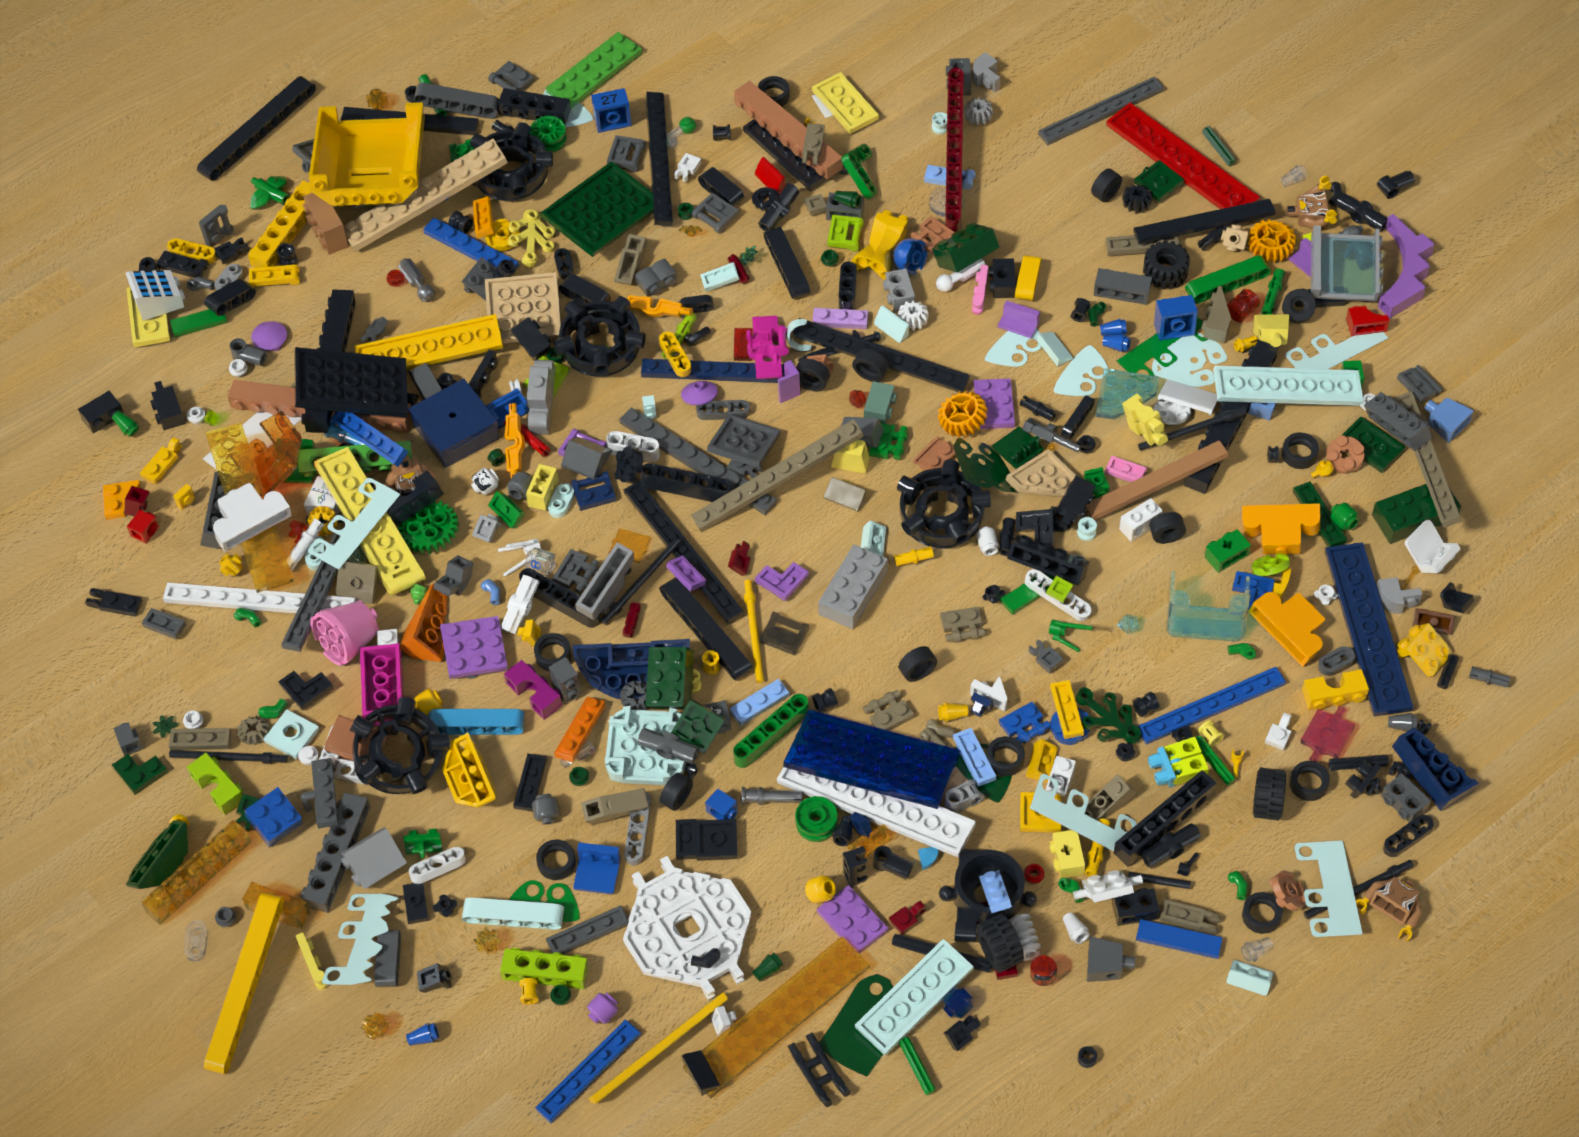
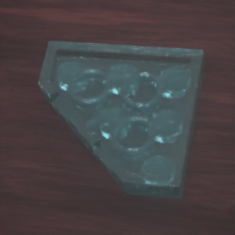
(1120, 386)

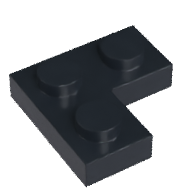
(1039, 521)
(305, 693)

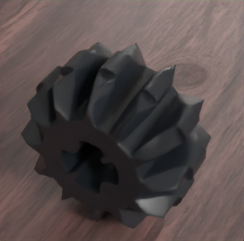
(1137, 198)

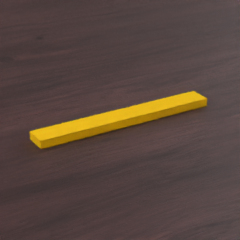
(657, 1048)

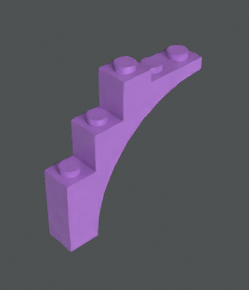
(1414, 251)

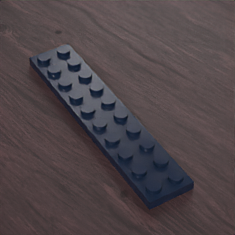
(1368, 629)

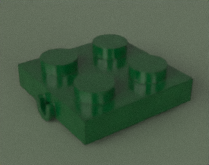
(1160, 180)

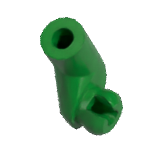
(248, 614)
(1243, 649)
(1242, 884)

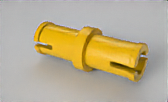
(913, 556)

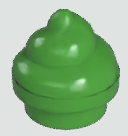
(418, 593)

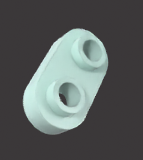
(561, 498)
(318, 548)

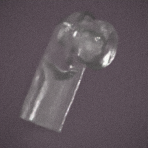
(672, 137)

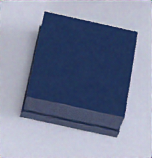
(454, 423)

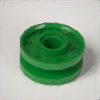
(550, 132)
(816, 830)

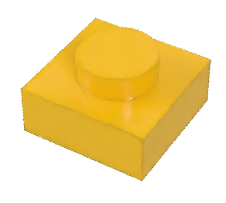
(184, 496)

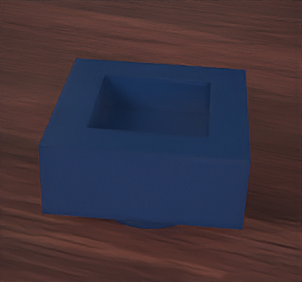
(861, 824)

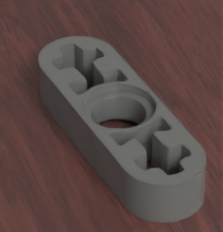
(735, 404)

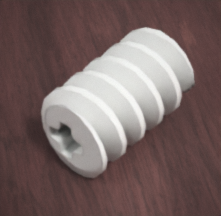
(1026, 936)

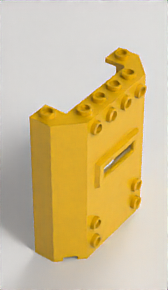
(363, 149)

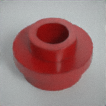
(1034, 868)

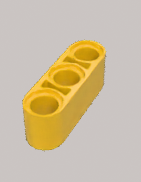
(1028, 278)

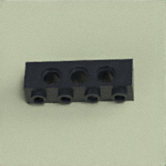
(532, 105)

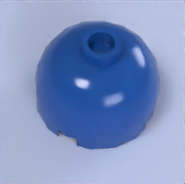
(910, 255)

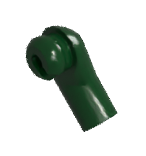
(1094, 312)

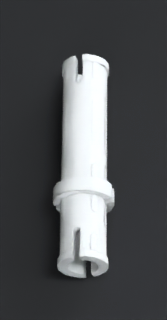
(304, 543)

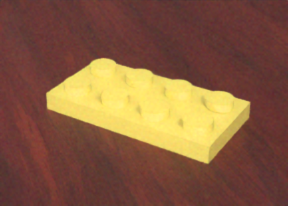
(845, 103)
(148, 331)

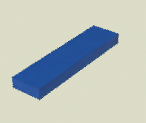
(1179, 939)

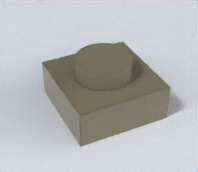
(815, 204)

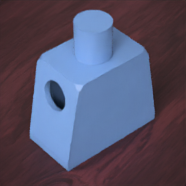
(1448, 418)

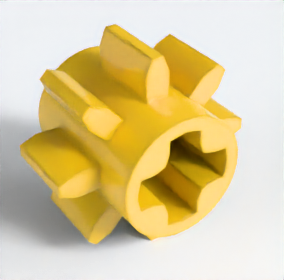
(230, 564)

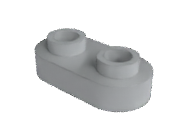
(229, 275)

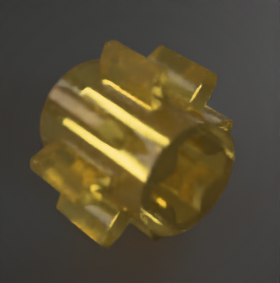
(376, 99)
(484, 942)
(375, 1025)

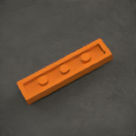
(579, 729)

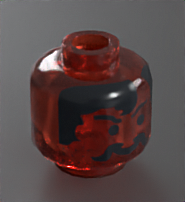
(1043, 970)

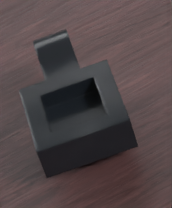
(959, 1033)

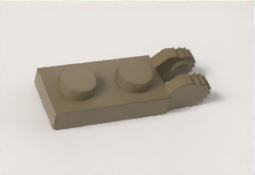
(813, 142)
(1189, 917)

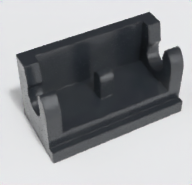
(854, 862)

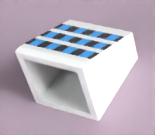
(155, 292)

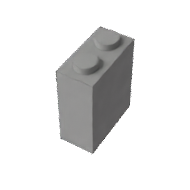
(372, 858)

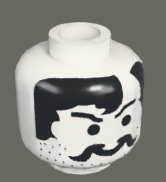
(485, 481)

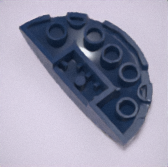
(613, 666)

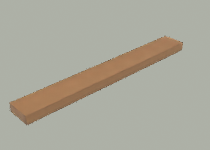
(1156, 480)

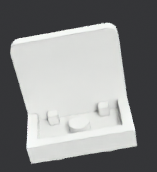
(1429, 550)

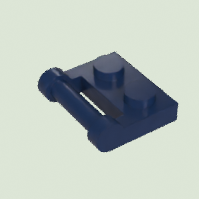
(596, 495)

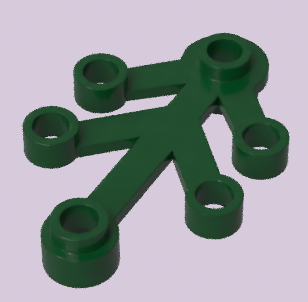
(1109, 718)

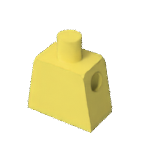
(1271, 328)
(852, 457)

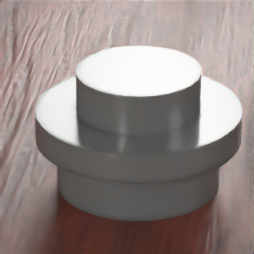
(225, 917)

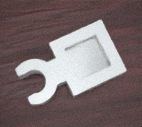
(687, 165)

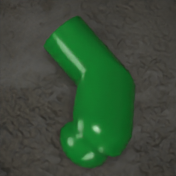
(272, 712)
(1069, 886)

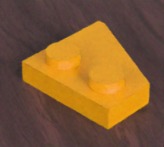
(114, 498)

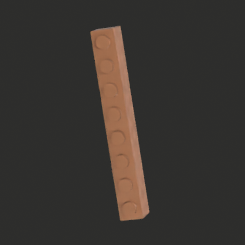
(784, 127)

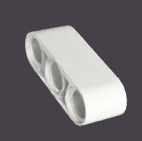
(648, 446)

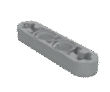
(640, 828)

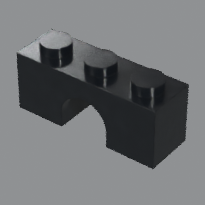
(425, 492)

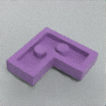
(782, 585)

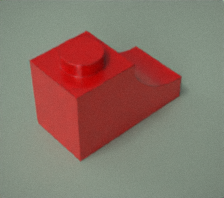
(1363, 321)

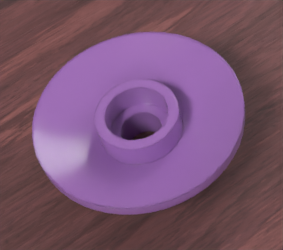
(699, 393)

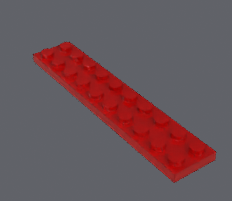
(1184, 160)

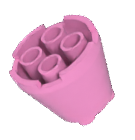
(344, 630)

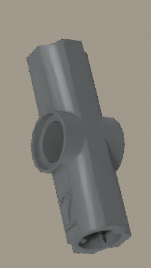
(668, 745)

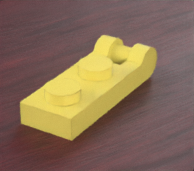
(312, 961)

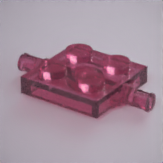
(1327, 734)

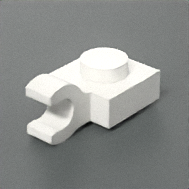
(1279, 734)

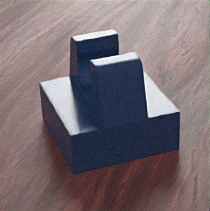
(980, 704)

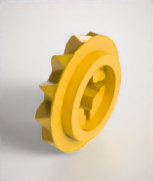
(327, 513)

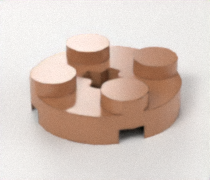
(1346, 464)
(1288, 892)

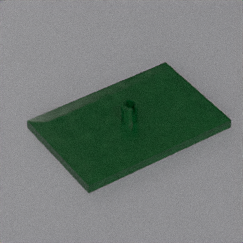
(600, 209)

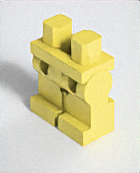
(1144, 421)

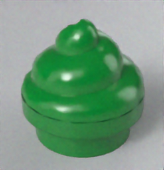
(688, 125)

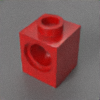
(143, 526)

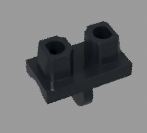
(1358, 785)

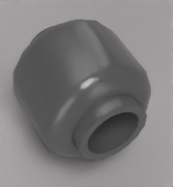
(519, 485)
(545, 809)

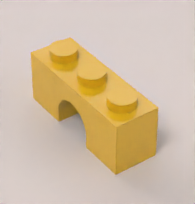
(1320, 695)

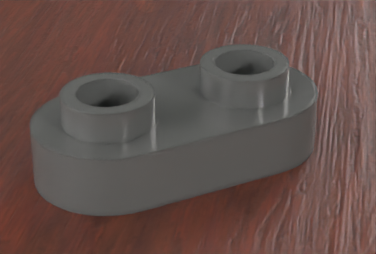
(1335, 662)

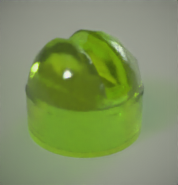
(212, 418)

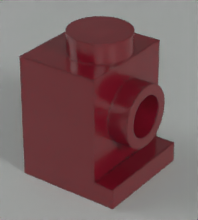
(136, 500)

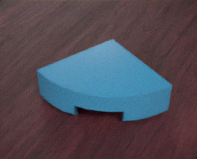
(927, 857)

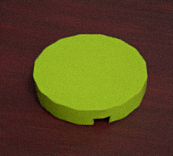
(1270, 565)

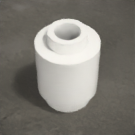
(987, 541)

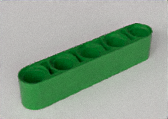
(1228, 278)
(766, 738)

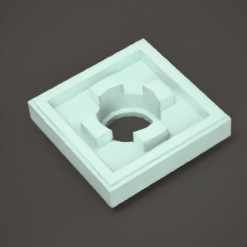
(291, 745)

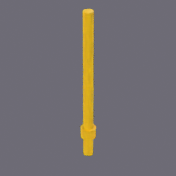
(750, 599)

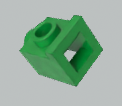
(1098, 479)

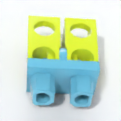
(1178, 762)

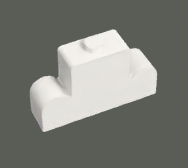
(247, 515)

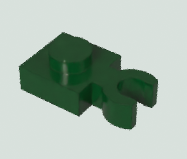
(245, 802)

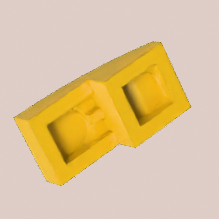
(1280, 589)

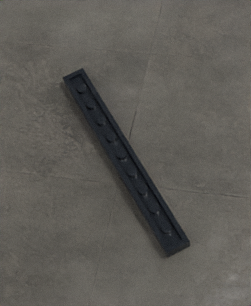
(659, 159)
(897, 360)
(667, 532)

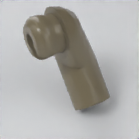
(940, 730)
(929, 735)

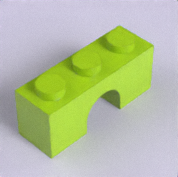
(207, 771)

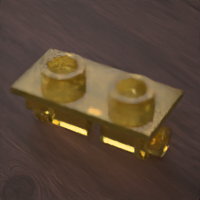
(877, 838)

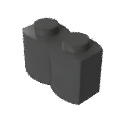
(656, 277)

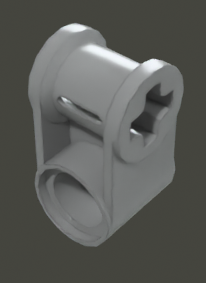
(965, 794)

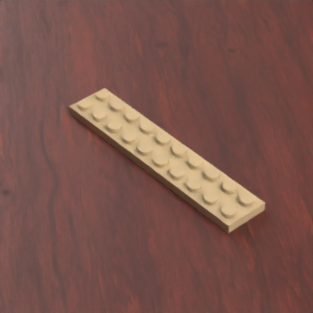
(429, 193)

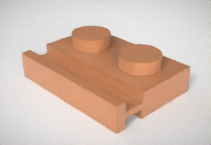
(934, 454)

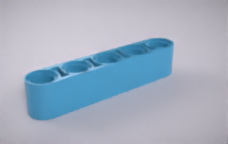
(478, 721)

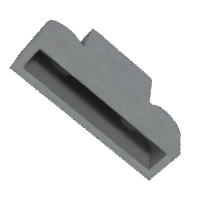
(540, 396)
(606, 582)

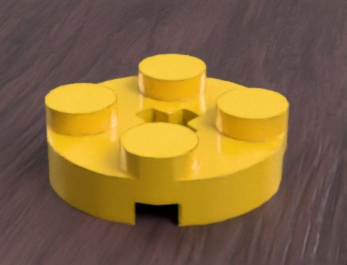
(497, 242)

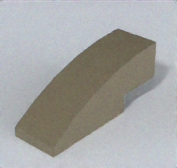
(630, 259)

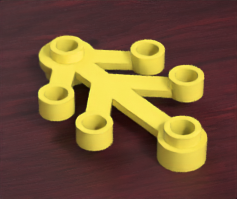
(532, 219)

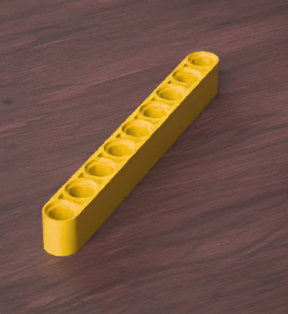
(244, 983)

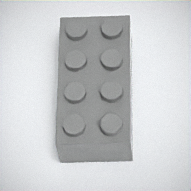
(853, 586)

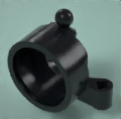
(971, 866)

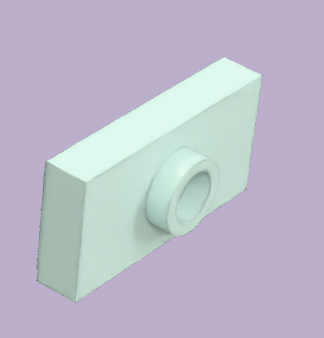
(719, 277)

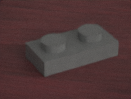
(163, 623)

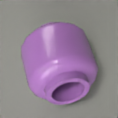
(602, 1008)

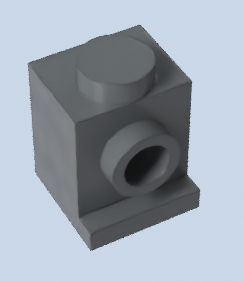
(128, 739)

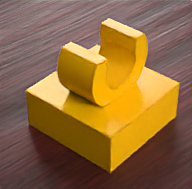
(530, 632)

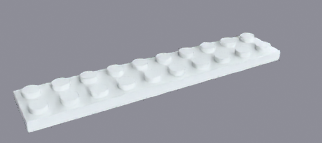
(930, 826)

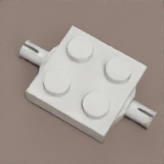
(1107, 886)

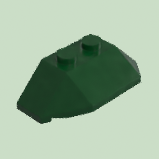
(161, 857)

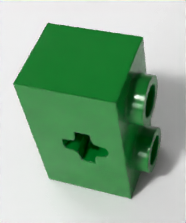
(1227, 550)

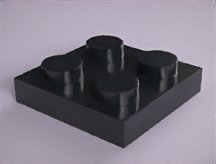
(716, 839)

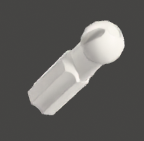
(946, 282)

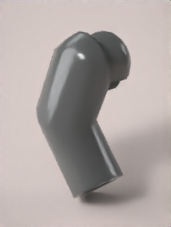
(199, 282)

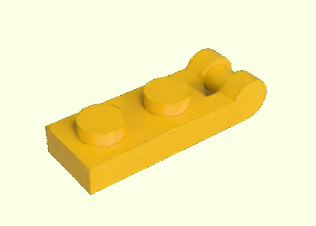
(274, 275)

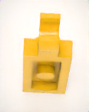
(161, 462)

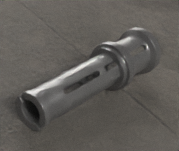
(779, 796)

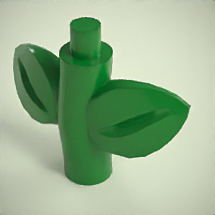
(268, 191)

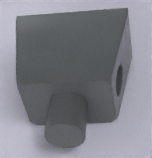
(1106, 960)

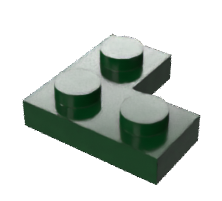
(137, 776)

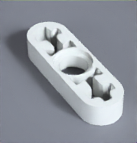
(449, 855)

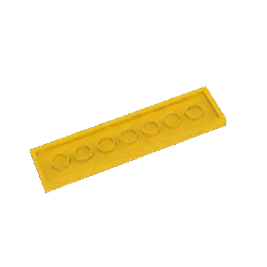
(439, 343)

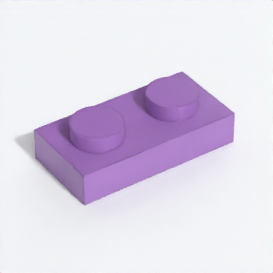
(686, 573)

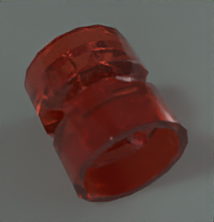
(1243, 305)

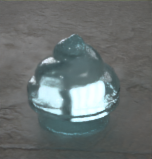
(1128, 624)

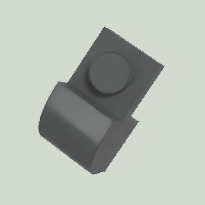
(456, 576)

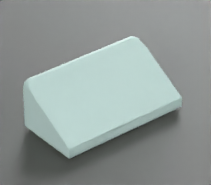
(891, 324)
(1054, 348)
(874, 537)
(1250, 977)

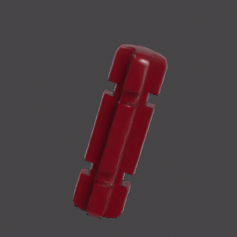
(744, 278)
(631, 620)

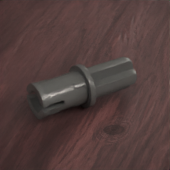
(1489, 677)

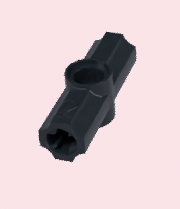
(778, 207)
(1361, 211)
(1171, 845)

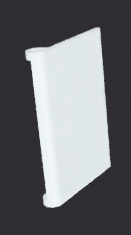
(1188, 396)

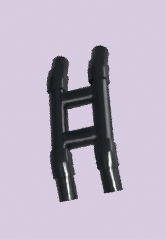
(820, 1058)

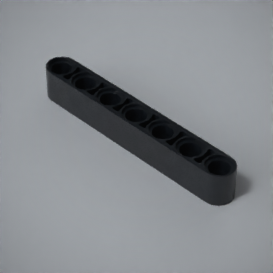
(705, 628)

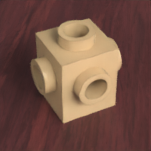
(1242, 237)

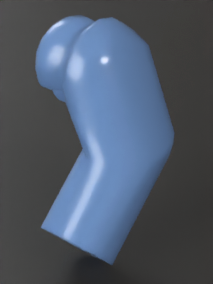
(494, 589)

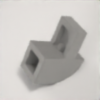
(985, 72)
(1393, 598)

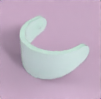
(800, 347)

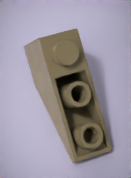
(1219, 318)
(1110, 798)
(614, 806)

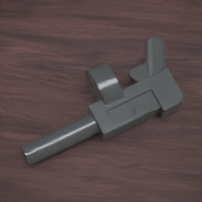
(1049, 434)

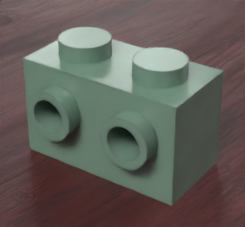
(880, 401)

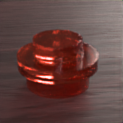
(395, 278)
(857, 398)

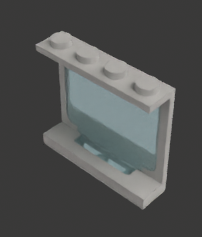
(1346, 266)

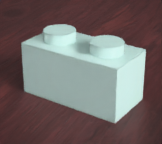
(649, 406)

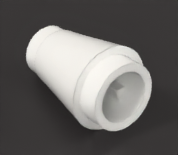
(1076, 929)

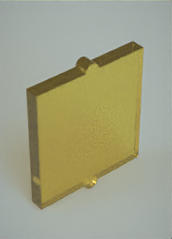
(633, 541)

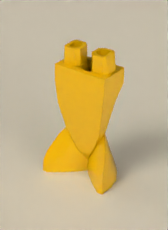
(884, 238)

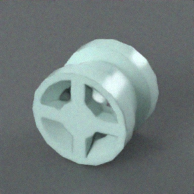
(939, 123)
(1090, 531)

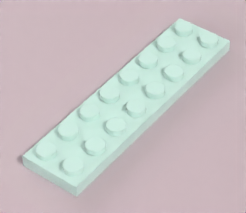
(1288, 385)

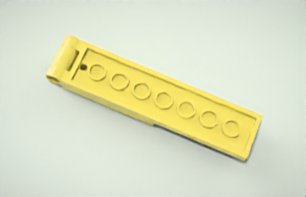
(384, 543)

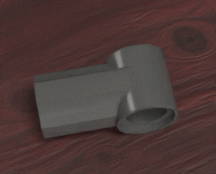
(247, 353)

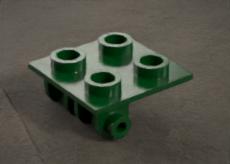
(1018, 447)

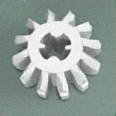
(914, 314)

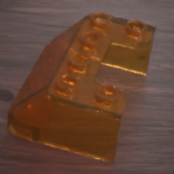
(282, 458)

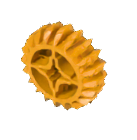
(1272, 235)
(962, 413)

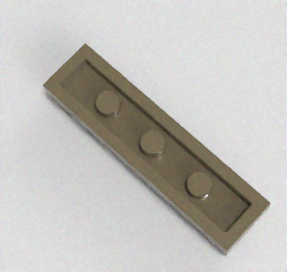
(1128, 245)

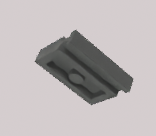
(1419, 383)

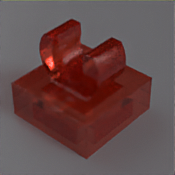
(298, 528)

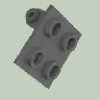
(476, 277)

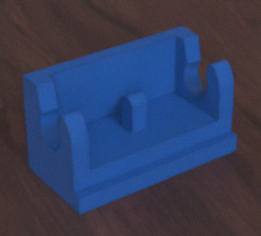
(500, 407)

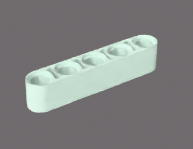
(513, 913)

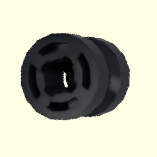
(459, 221)
(287, 254)
(505, 269)
(825, 700)
(1146, 704)

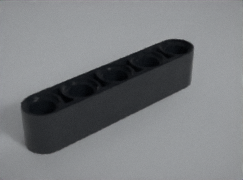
(786, 263)
(683, 482)
(554, 591)

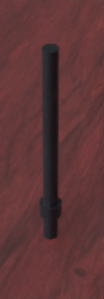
(1226, 416)
(616, 607)
(265, 758)
(1393, 871)

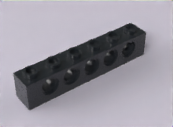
(1165, 818)

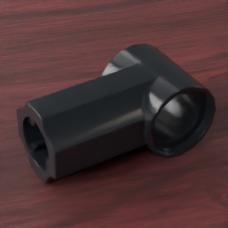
(1392, 185)
(893, 863)

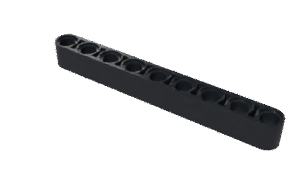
(256, 128)

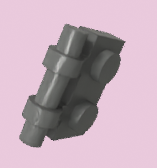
(571, 568)

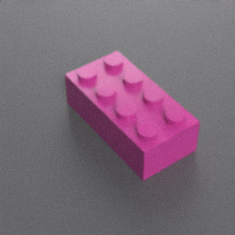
(381, 677)

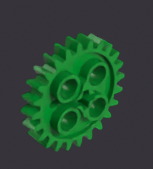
(430, 528)

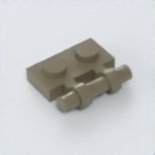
(960, 620)
(892, 716)

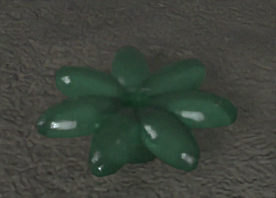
(749, 255)
(164, 726)

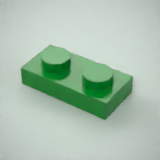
(506, 509)

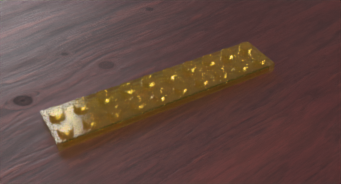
(235, 469)
(783, 1011)

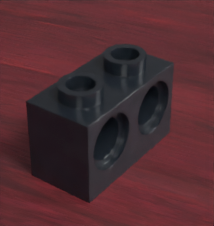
(1136, 909)

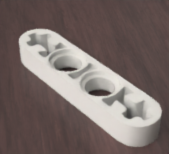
(1066, 608)

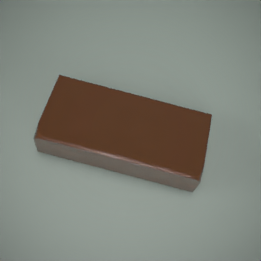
(1439, 621)

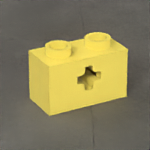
(542, 487)
(1072, 863)

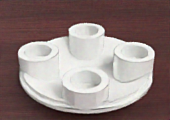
(1171, 412)

